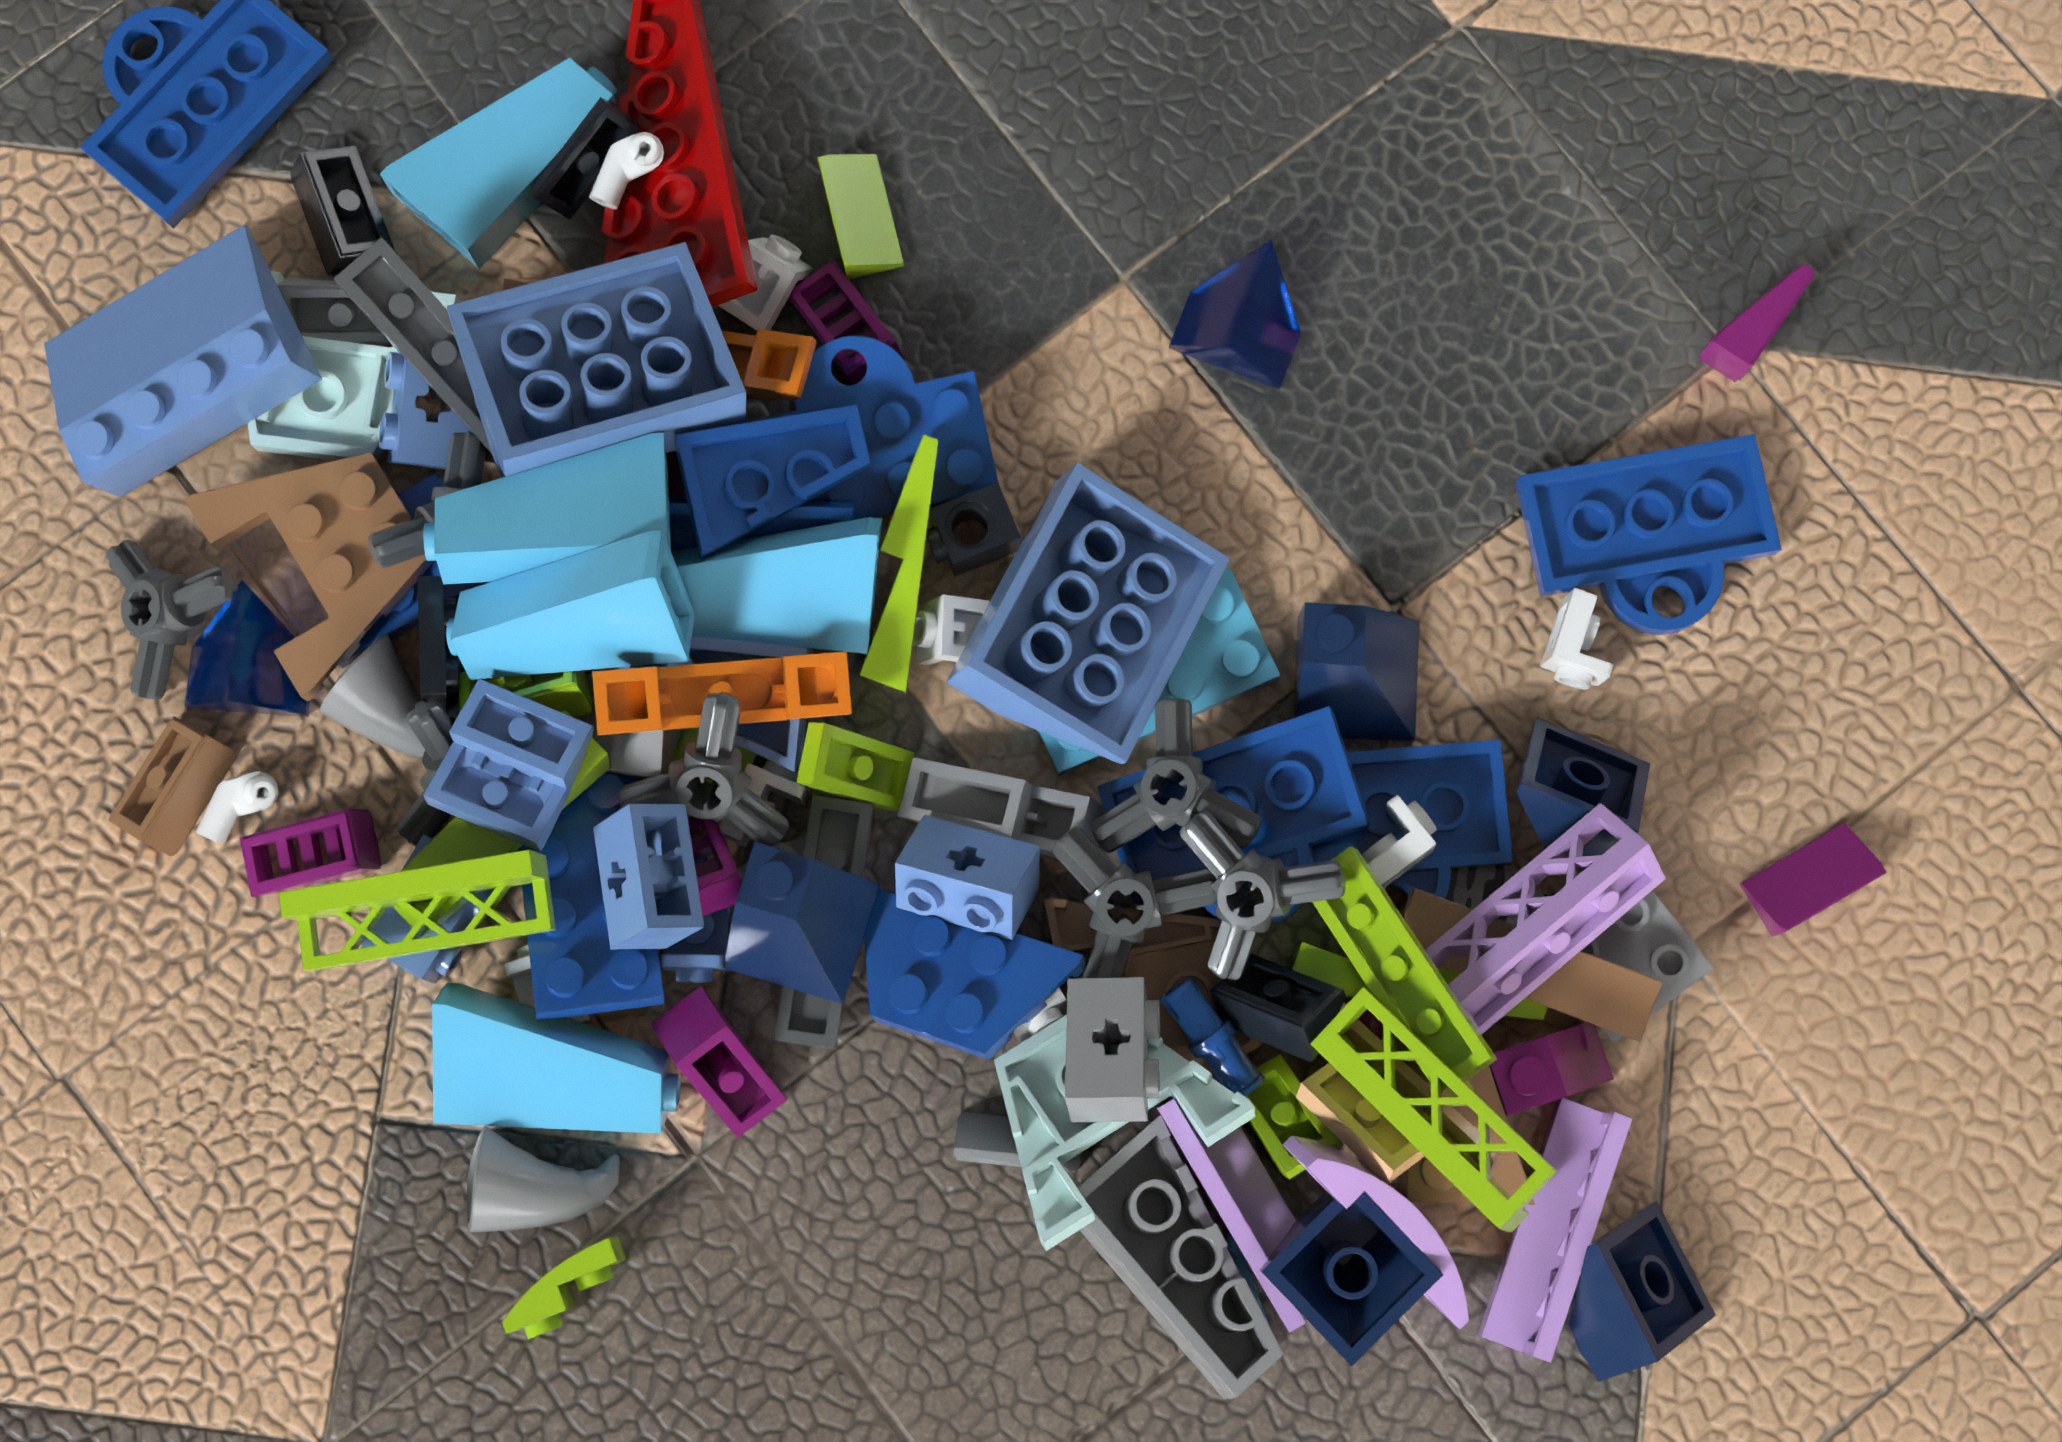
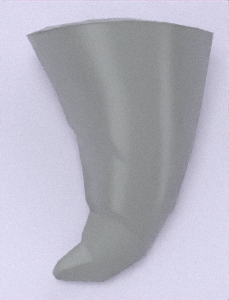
(375, 699)
(520, 1192)

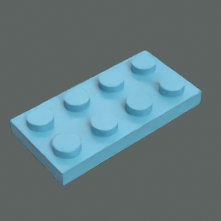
(1217, 665)

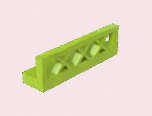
(416, 886)
(1401, 971)
(1425, 1131)

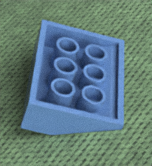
(597, 360)
(176, 365)
(1089, 617)

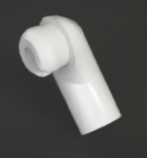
(624, 163)
(234, 799)

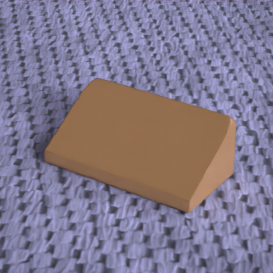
(172, 787)

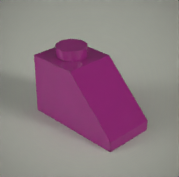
(718, 1062)
(1550, 1068)

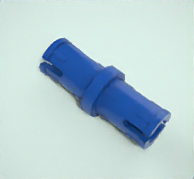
(1211, 1037)

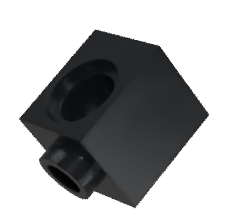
(984, 506)

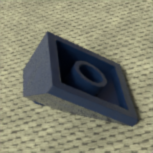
(1360, 667)
(1570, 776)
(799, 923)
(1349, 1272)
(1635, 1296)

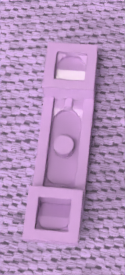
(1348, 1178)

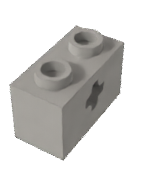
(1103, 1015)

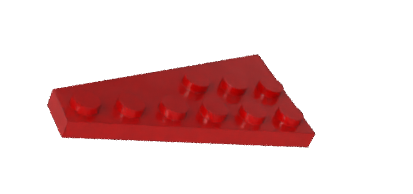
(694, 187)

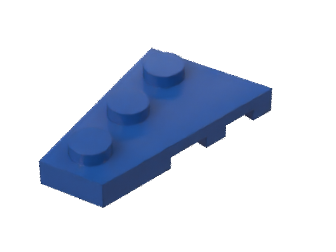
(765, 468)

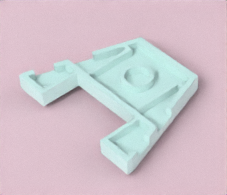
(338, 413)
(1046, 1138)

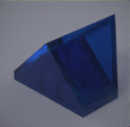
(1242, 320)
(236, 661)

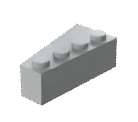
(1177, 1260)

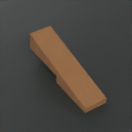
(1582, 987)

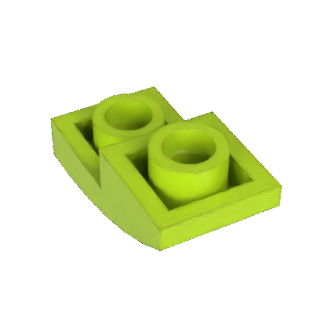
(541, 1305)

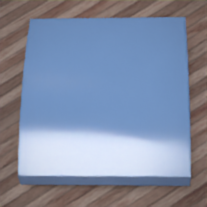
(509, 765)

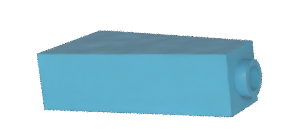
(479, 173)
(551, 512)
(788, 587)
(577, 614)
(550, 1074)

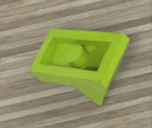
(853, 767)
(1283, 1116)

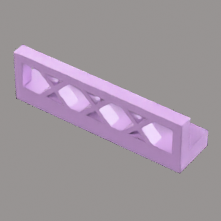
(1548, 927)
(1241, 1196)
(1551, 1242)

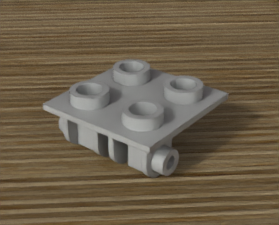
(1655, 945)

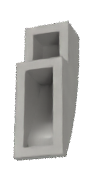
(995, 804)

